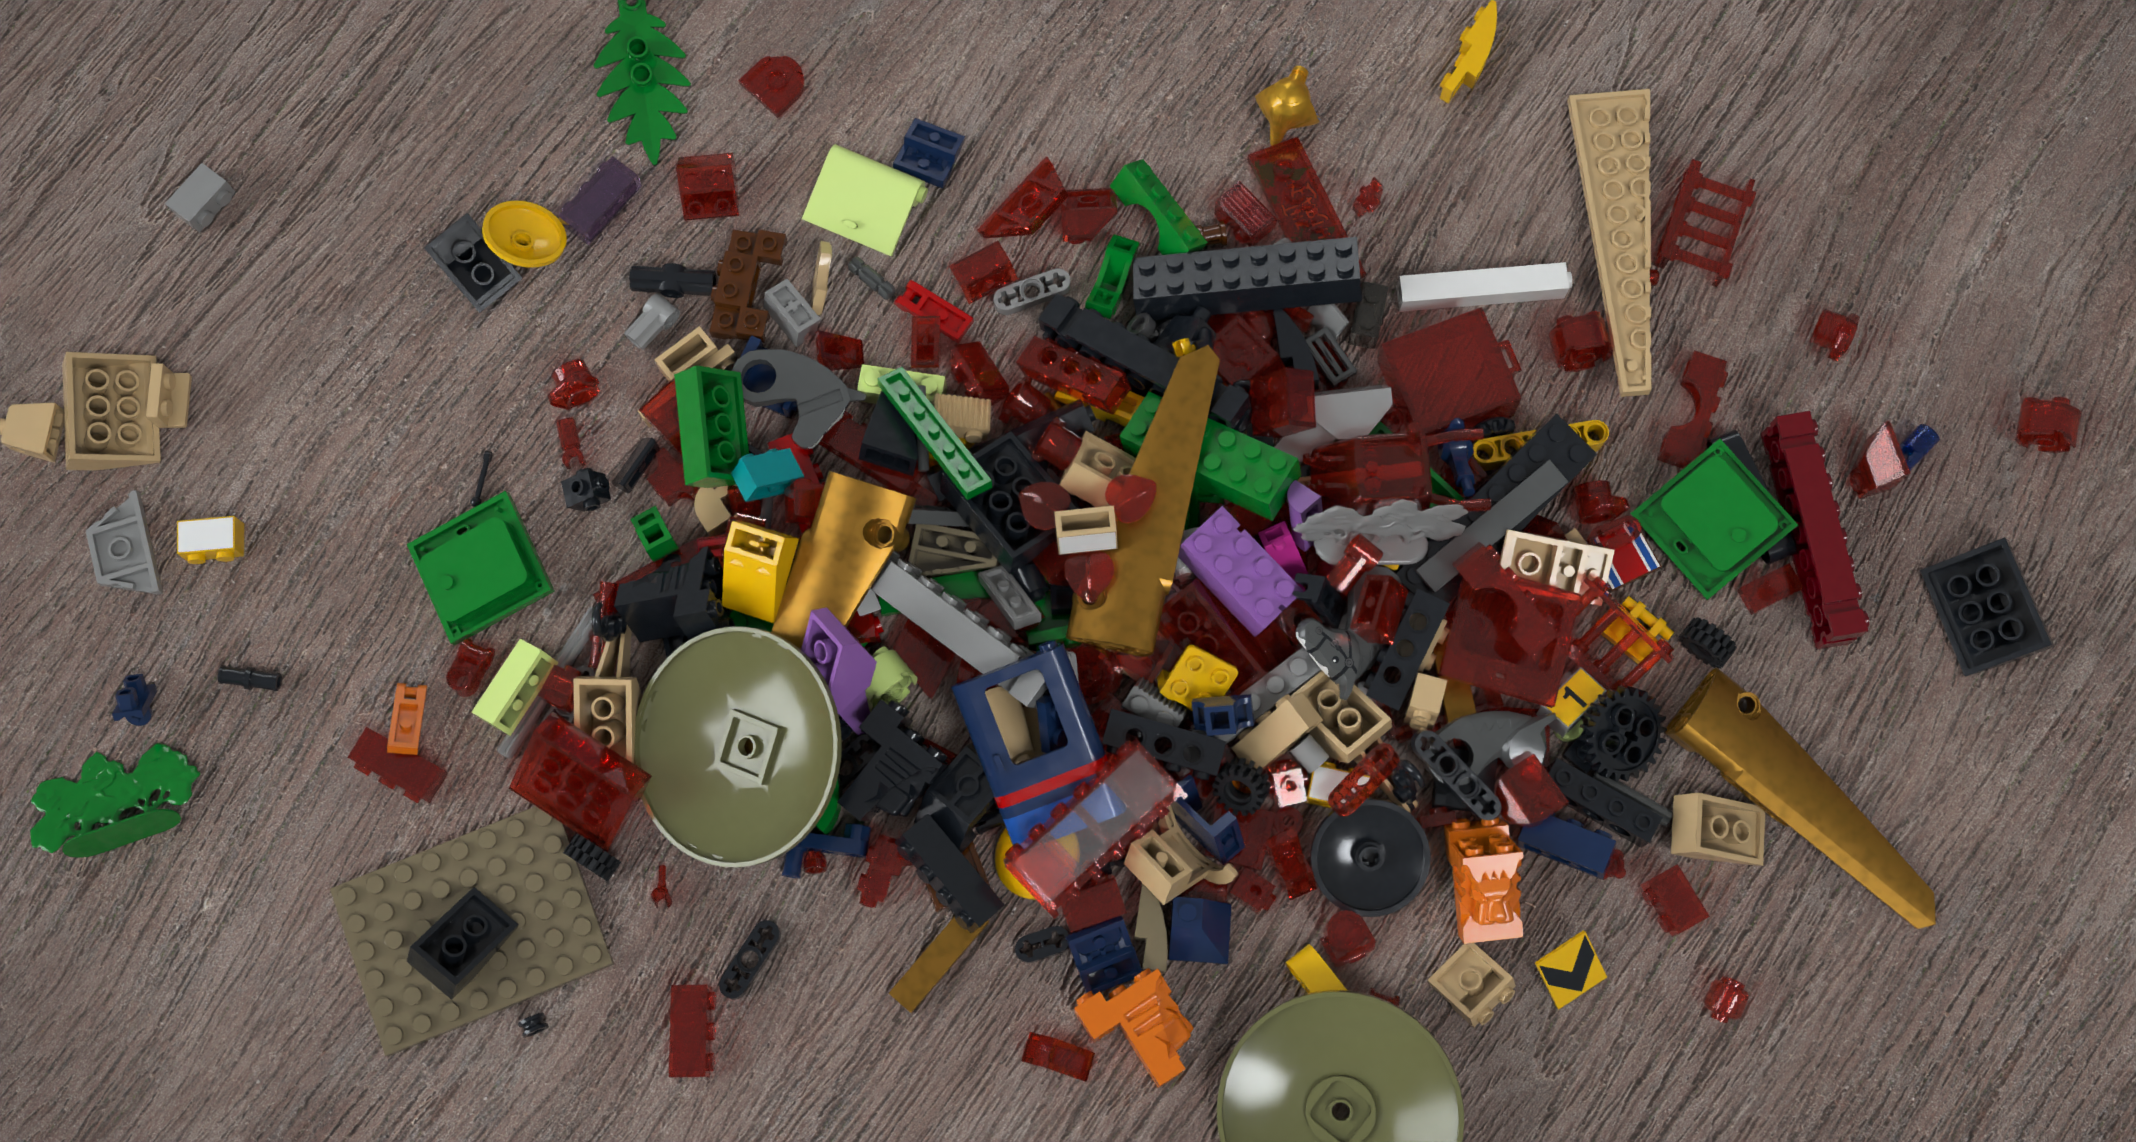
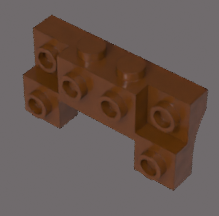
(738, 284)

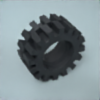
(1707, 642)
(1233, 797)
(592, 857)

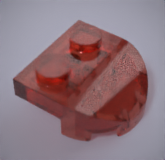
(1528, 794)

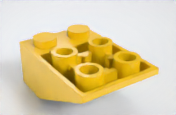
(756, 569)

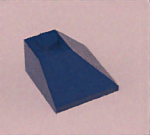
(1200, 931)

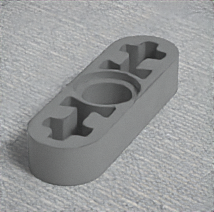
(1010, 291)

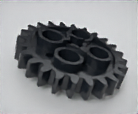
(1632, 732)

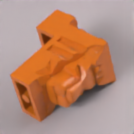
(1484, 879)
(1147, 1020)

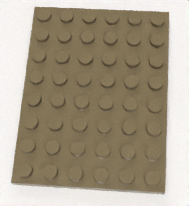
(520, 871)

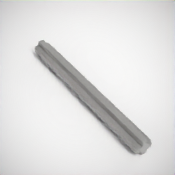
(566, 657)

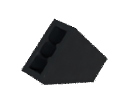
(889, 439)

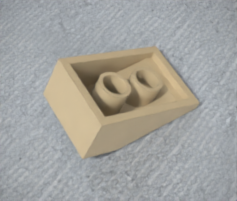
(1717, 829)

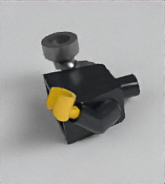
(1180, 334)

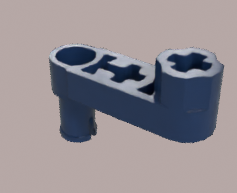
(853, 844)

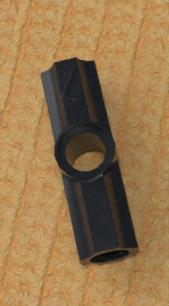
(672, 280)

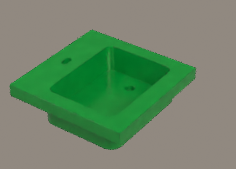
(1717, 515)
(482, 572)

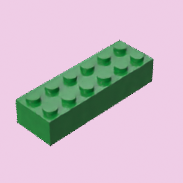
(1228, 462)

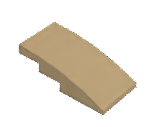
(1555, 561)

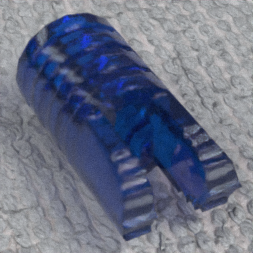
(1918, 444)

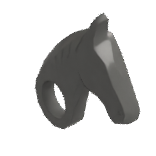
(1496, 735)

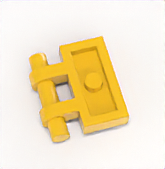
(1620, 628)

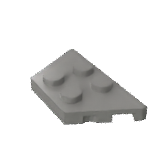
(123, 548)

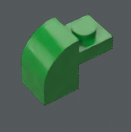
(654, 534)

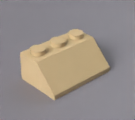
(1094, 468)

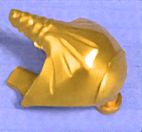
(1287, 104)

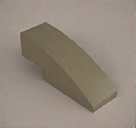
(1152, 929)

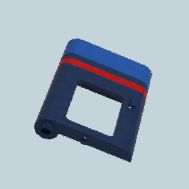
(1034, 787)

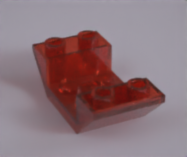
(1241, 350)

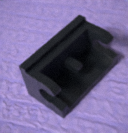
(1322, 597)

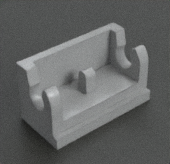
(791, 312)

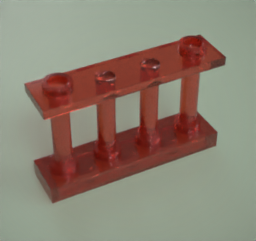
(1678, 227)
(1599, 668)

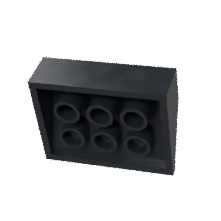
(997, 512)
(1987, 607)

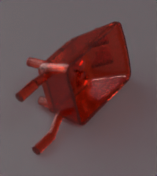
(1383, 469)

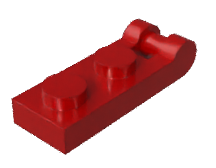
(953, 320)

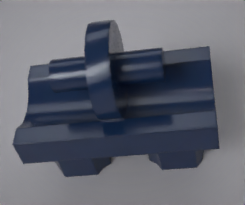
(134, 700)

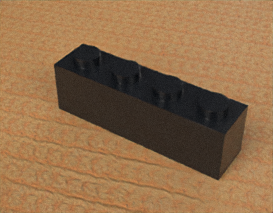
(948, 874)

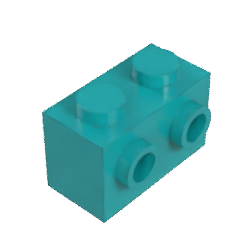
(766, 473)

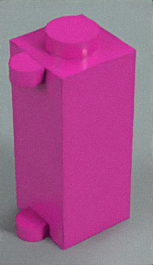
(1283, 550)

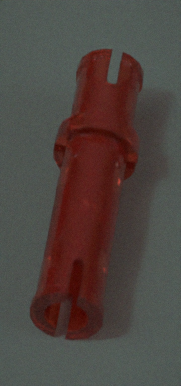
(607, 590)

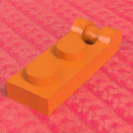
(407, 719)

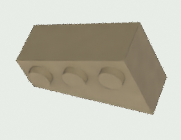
(948, 551)

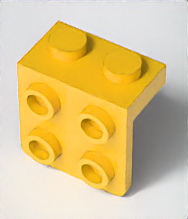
(1196, 676)

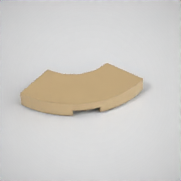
(820, 279)

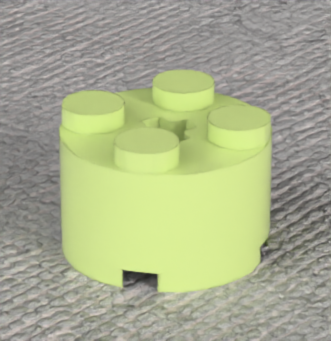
(889, 678)

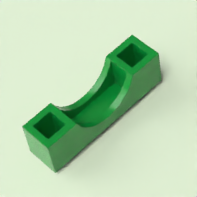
(1140, 186)

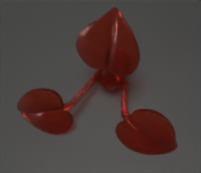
(1088, 571)

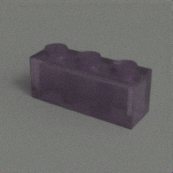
(599, 200)

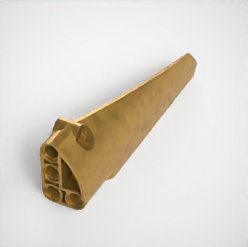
(1147, 553)
(841, 554)
(1795, 791)

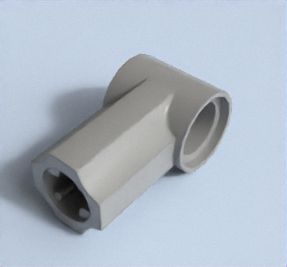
(656, 316)
(1309, 753)

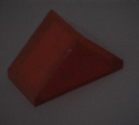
(926, 342)
(838, 351)

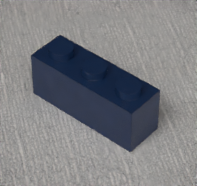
(1570, 844)

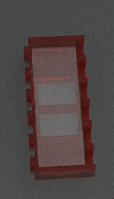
(1093, 826)

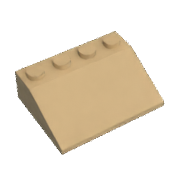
(108, 411)

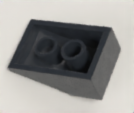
(471, 263)
(461, 942)

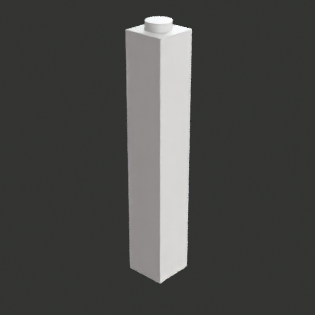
(1483, 286)

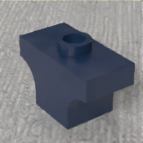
(1223, 714)

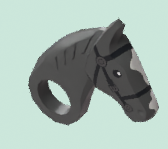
(1342, 651)

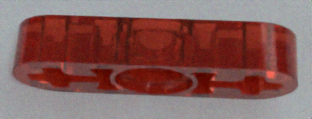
(1364, 767)

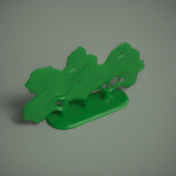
(102, 797)

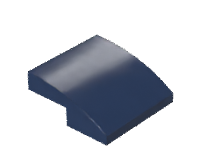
(929, 152)
(1104, 955)

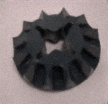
(1496, 427)

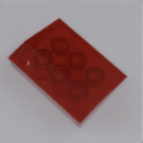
(579, 781)

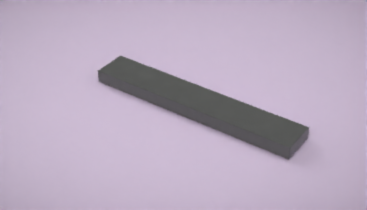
(1493, 523)

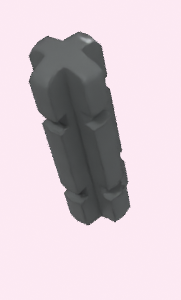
(871, 278)

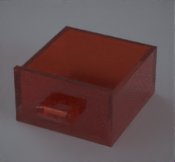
(1451, 373)

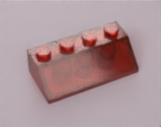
(1202, 620)

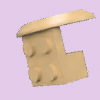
(1171, 863)

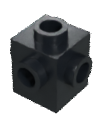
(586, 490)

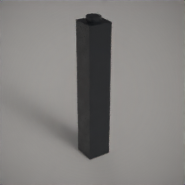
(1075, 414)

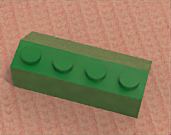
(711, 425)

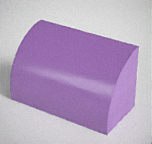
(1302, 504)

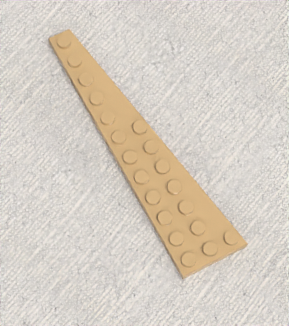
(1614, 172)

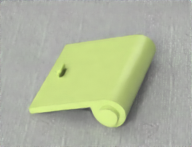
(865, 194)

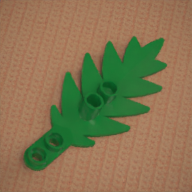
(642, 74)

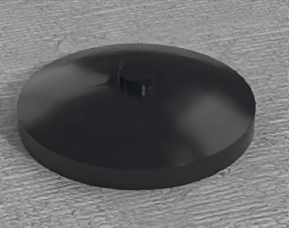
(1370, 858)

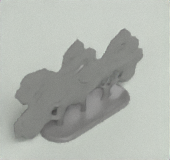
(1394, 529)

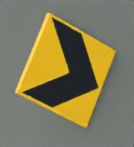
(1570, 969)

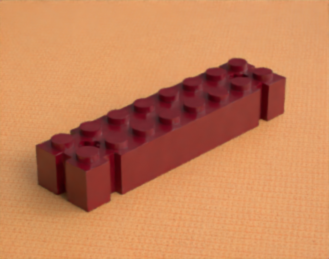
(1820, 542)

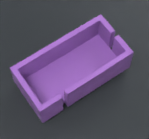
(1238, 571)

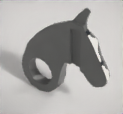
(818, 391)

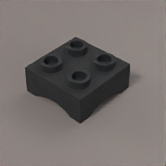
(1446, 798)

